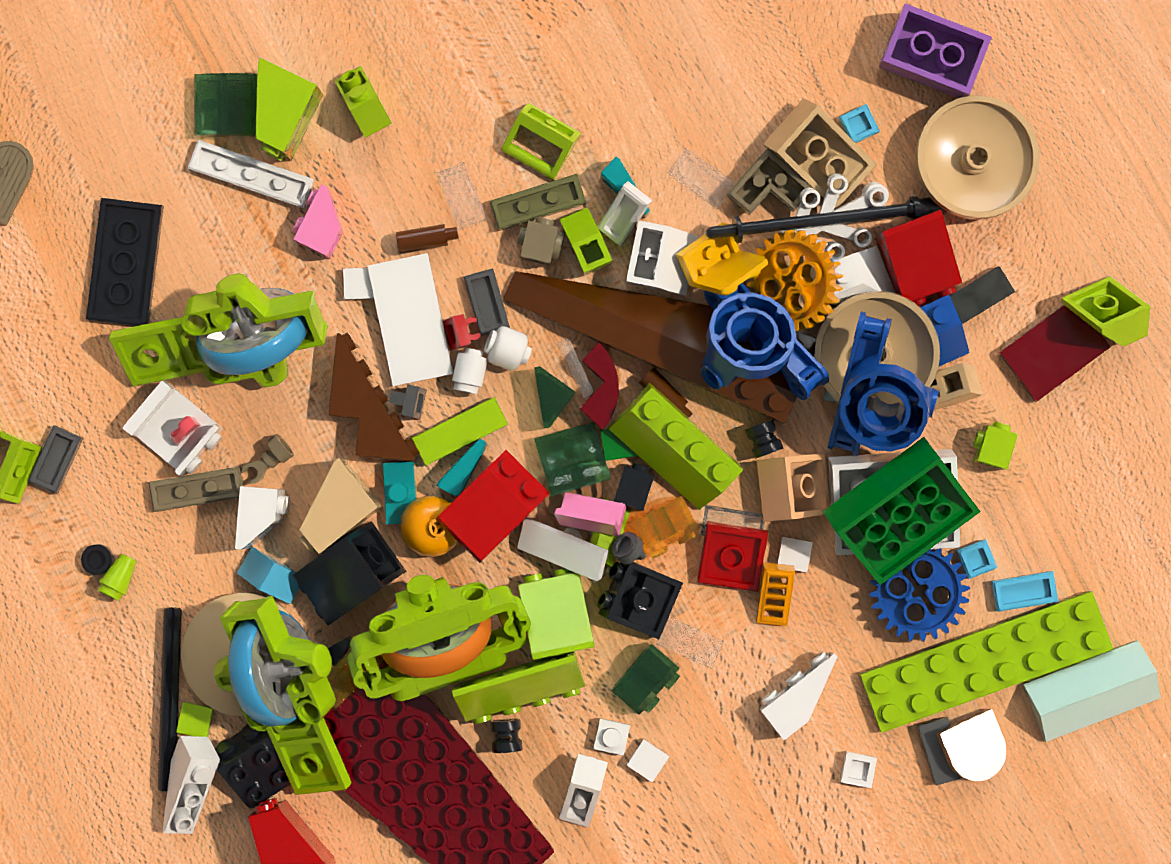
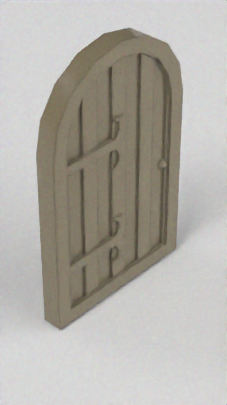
(15, 174)

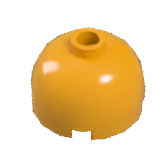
(418, 523)

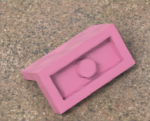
(591, 514)

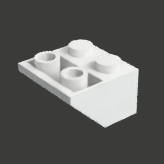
(655, 259)

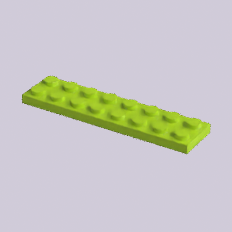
(986, 661)

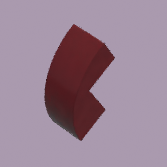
(604, 401)

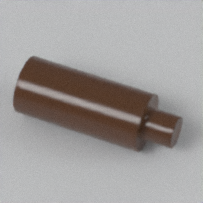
(425, 238)
(660, 383)

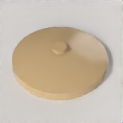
(977, 157)
(910, 341)
(206, 644)

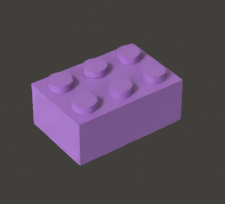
(935, 51)

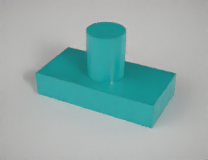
(398, 489)

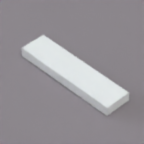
(251, 174)

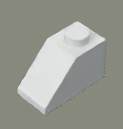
(583, 790)

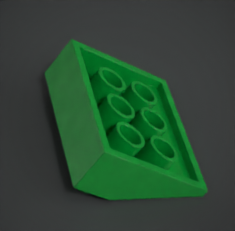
(901, 511)

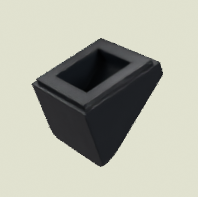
(339, 650)

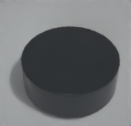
(97, 559)

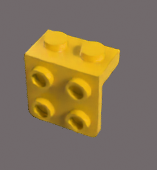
(718, 264)

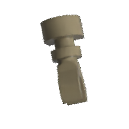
(279, 451)

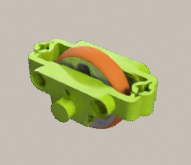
(436, 637)

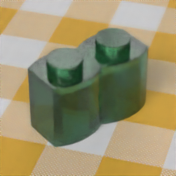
(646, 678)

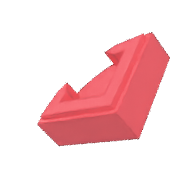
(184, 429)

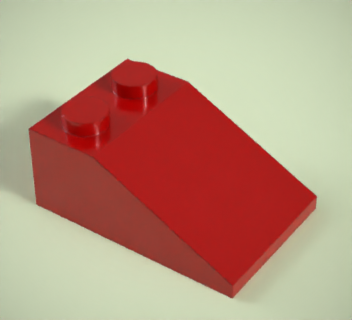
(492, 506)

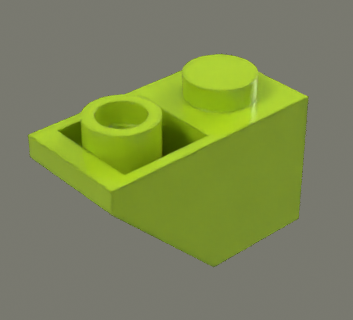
(362, 101)
(586, 241)

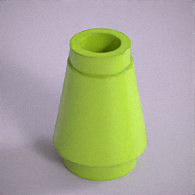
(117, 578)

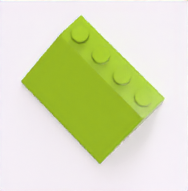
(519, 686)

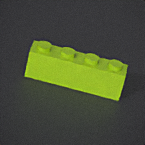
(676, 447)

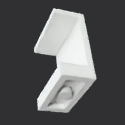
(161, 415)

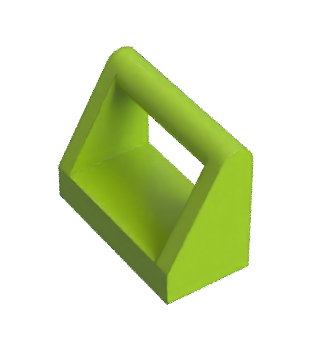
(547, 128)
(17, 466)

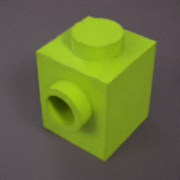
(994, 445)

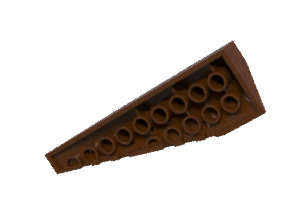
(650, 329)

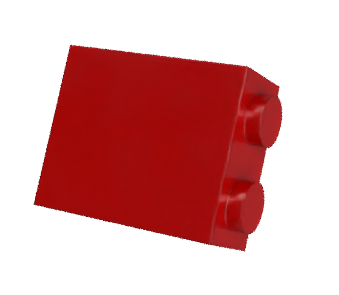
(920, 258)
(284, 836)

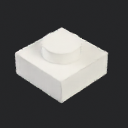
(611, 736)

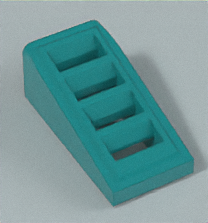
(616, 176)
(458, 476)

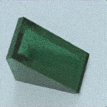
(553, 396)

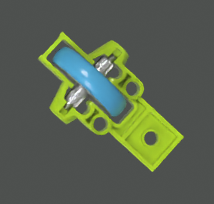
(265, 319)
(283, 691)

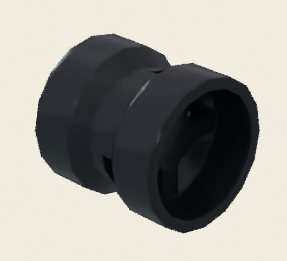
(764, 439)
(506, 728)

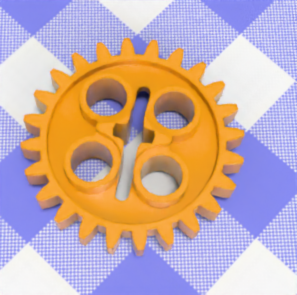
(796, 277)

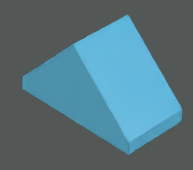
(269, 575)

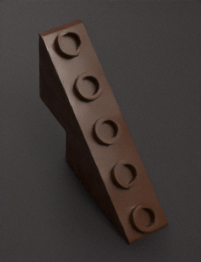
(357, 398)

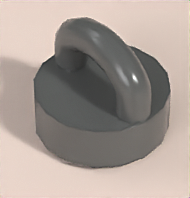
(628, 548)

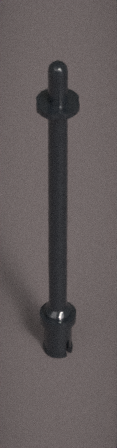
(913, 209)

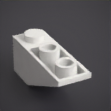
(796, 702)
(188, 783)

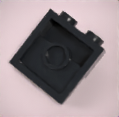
(639, 598)

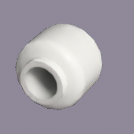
(507, 348)

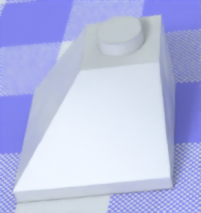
(861, 274)

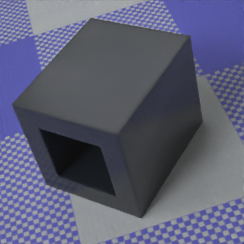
(634, 486)

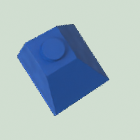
(948, 328)

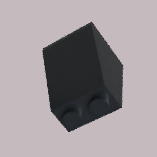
(349, 573)

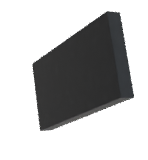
(124, 262)

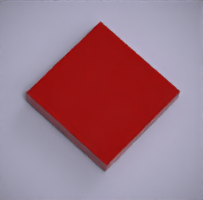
(732, 556)

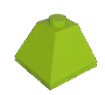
(1111, 310)

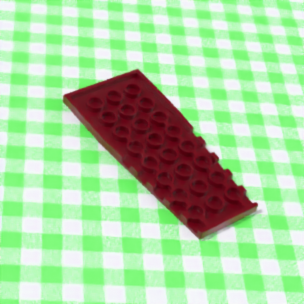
(430, 783)

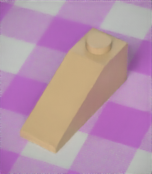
(956, 385)

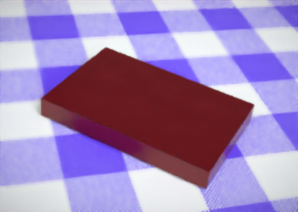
(1053, 351)

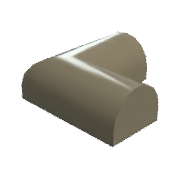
(768, 176)

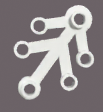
(828, 205)

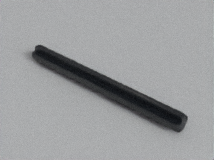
(169, 693)

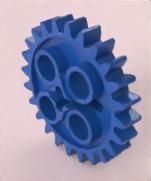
(942, 576)

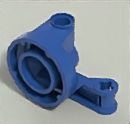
(771, 335)
(868, 419)

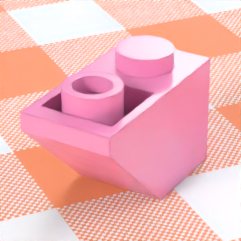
(321, 226)

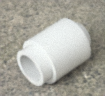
(469, 371)

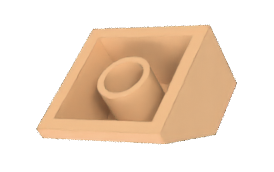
(793, 487)

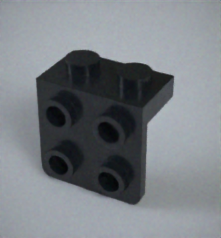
(251, 766)

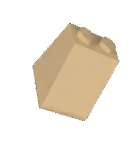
(338, 508)

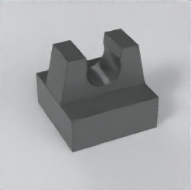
(411, 401)

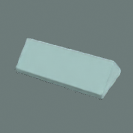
(1093, 690)

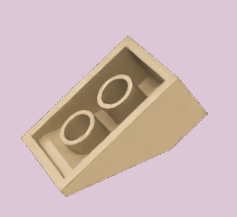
(819, 148)

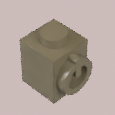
(540, 241)

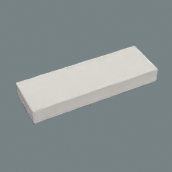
(562, 549)

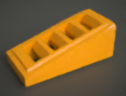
(778, 571)

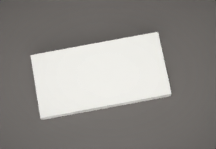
(410, 319)

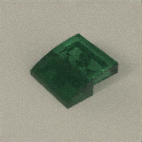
(225, 104)
(572, 459)

